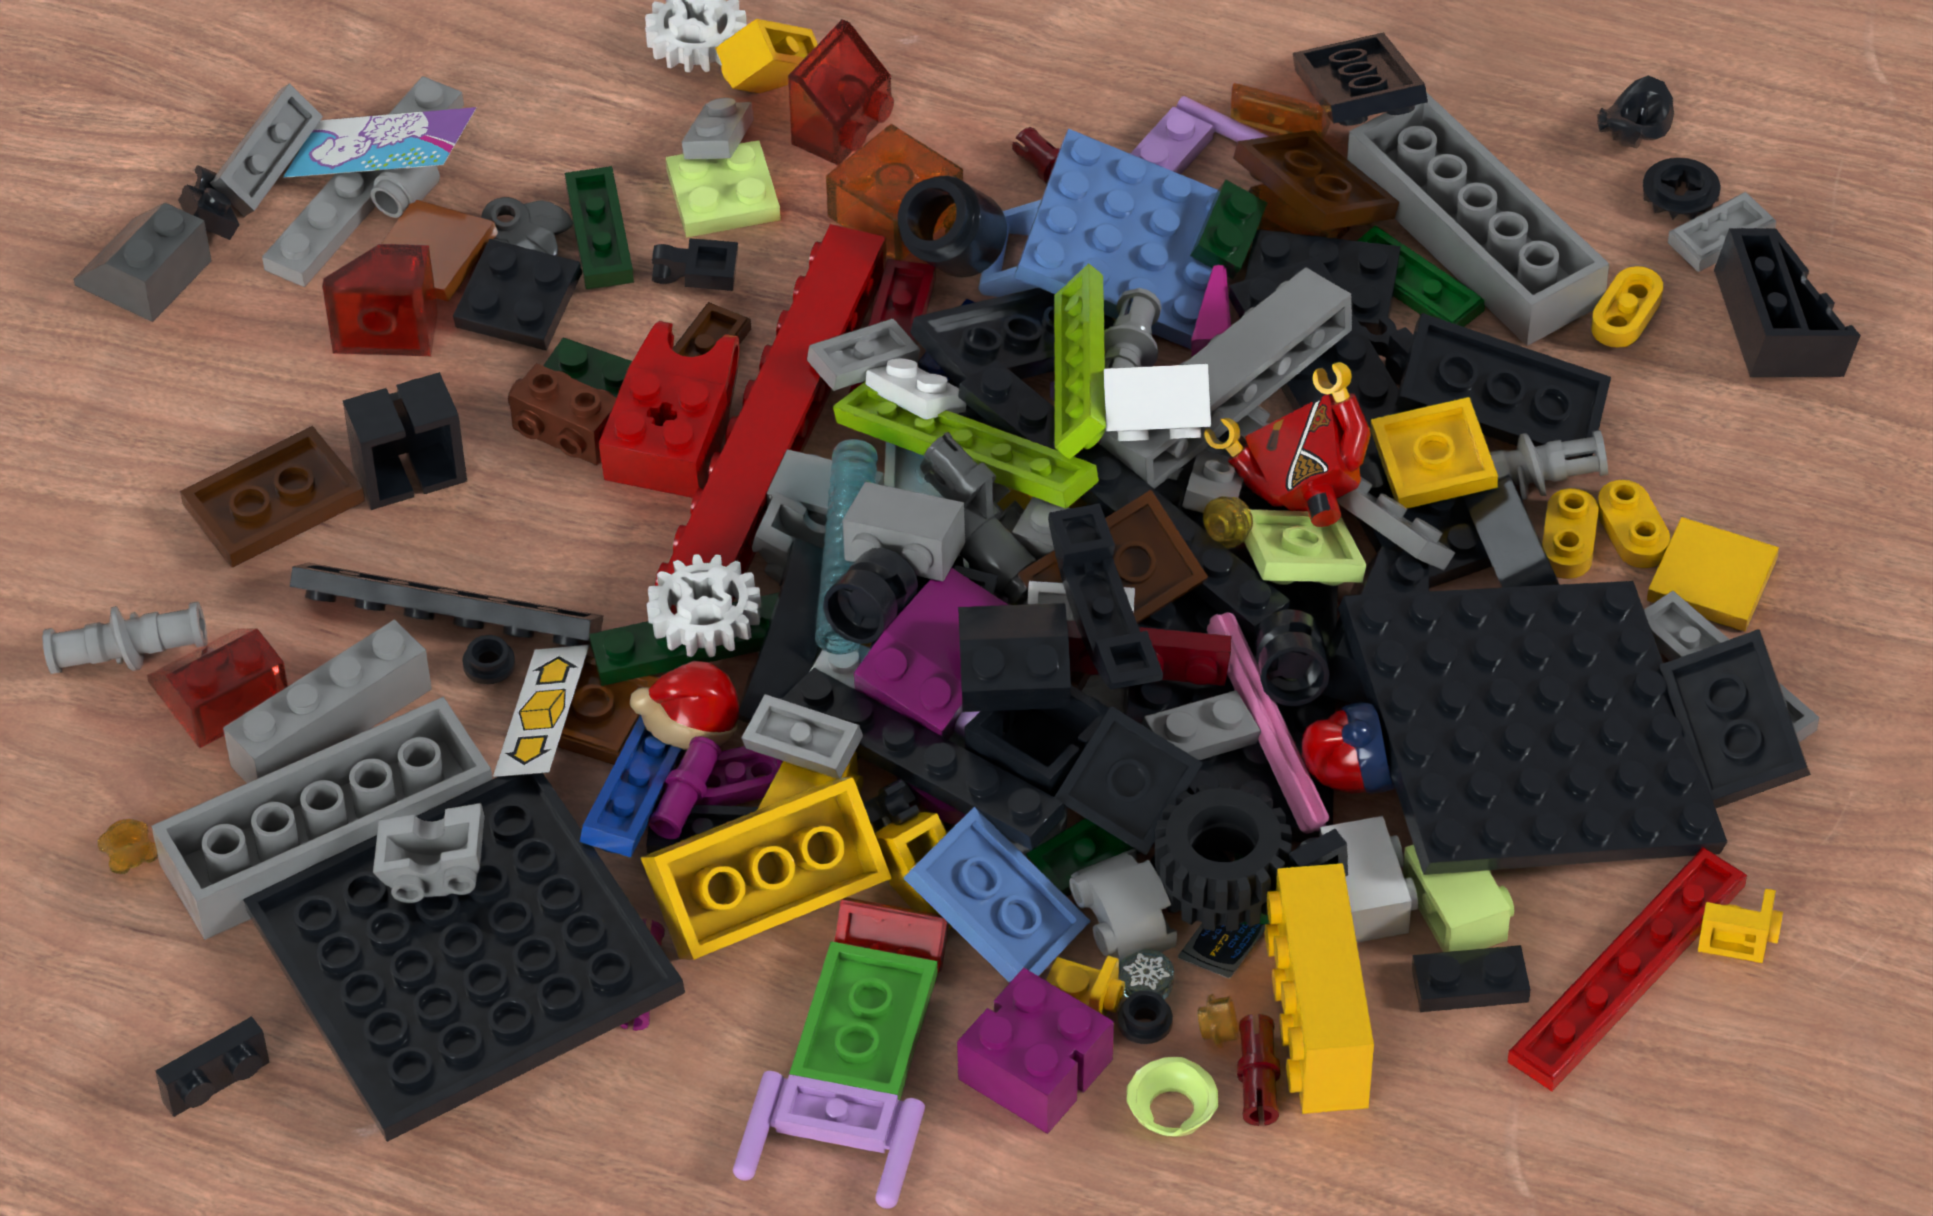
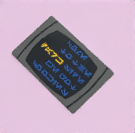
(1221, 949)

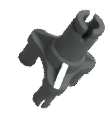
(987, 542)

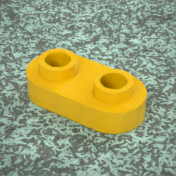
(1627, 306)
(1625, 515)
(1570, 532)

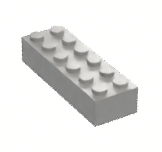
(1480, 220)
(313, 811)

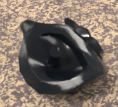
(1639, 113)

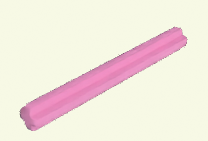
(1274, 734)

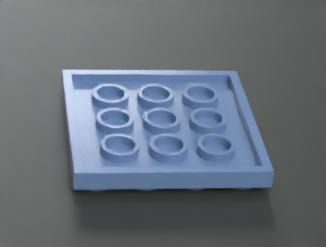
(1128, 224)

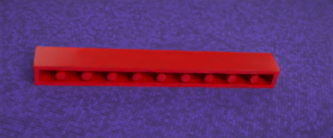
(782, 401)

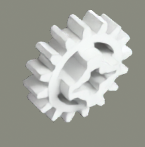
(692, 30)
(704, 605)

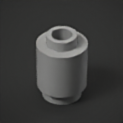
(399, 187)

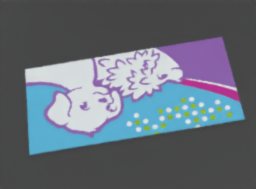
(380, 142)

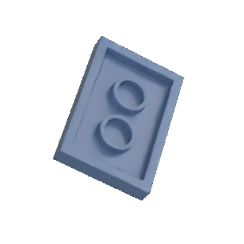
(996, 898)

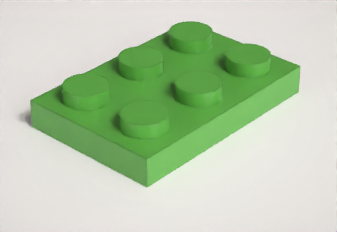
(865, 1018)

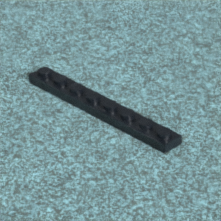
(1022, 412)

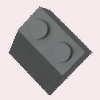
(149, 261)

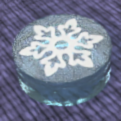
(1147, 972)

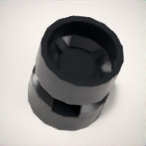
(870, 595)
(1291, 657)

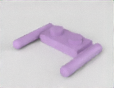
(1186, 132)
(834, 1116)

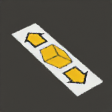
(541, 711)

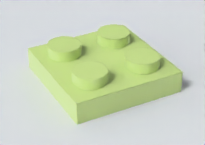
(723, 191)
(1293, 549)

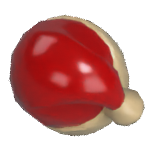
(689, 704)

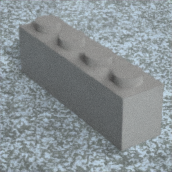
(330, 703)

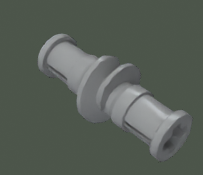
(1130, 338)
(1548, 461)
(125, 638)

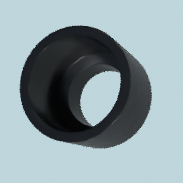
(971, 242)

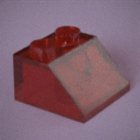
(838, 95)
(383, 302)
(220, 682)

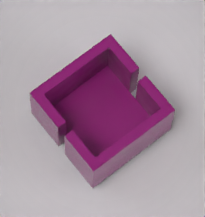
(1027, 1050)

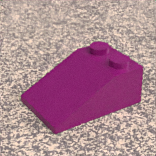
(918, 655)

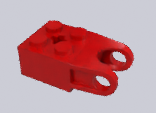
(670, 415)

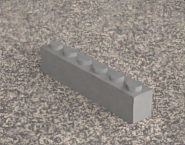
(1248, 367)

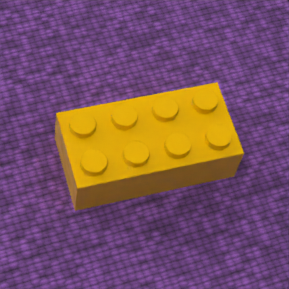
(766, 868)
(1320, 989)

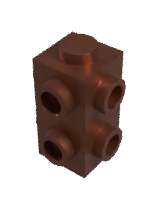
(560, 412)

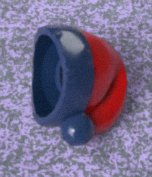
(1348, 751)

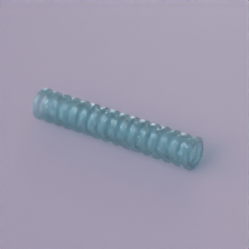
(851, 467)

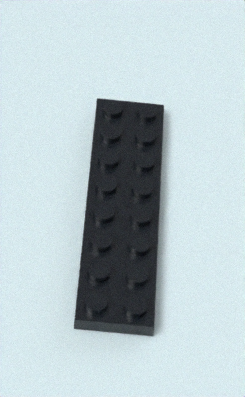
(1377, 398)

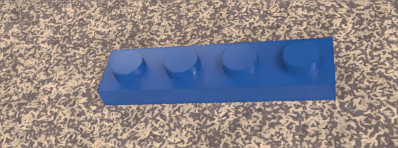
(630, 793)

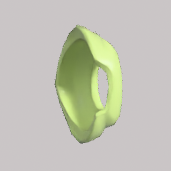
(1172, 1075)

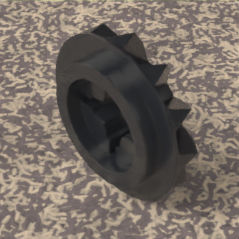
(1665, 178)

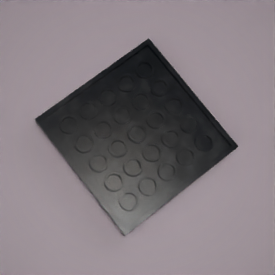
(1529, 727)
(470, 986)

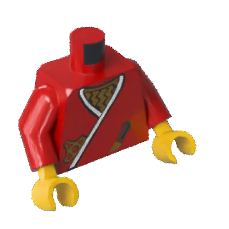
(1307, 454)

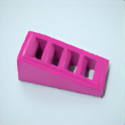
(1214, 311)

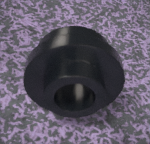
(488, 660)
(1145, 1006)

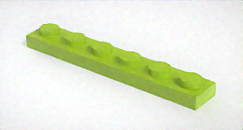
(1079, 363)
(1012, 459)

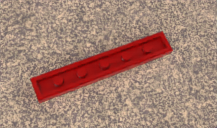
(1625, 970)

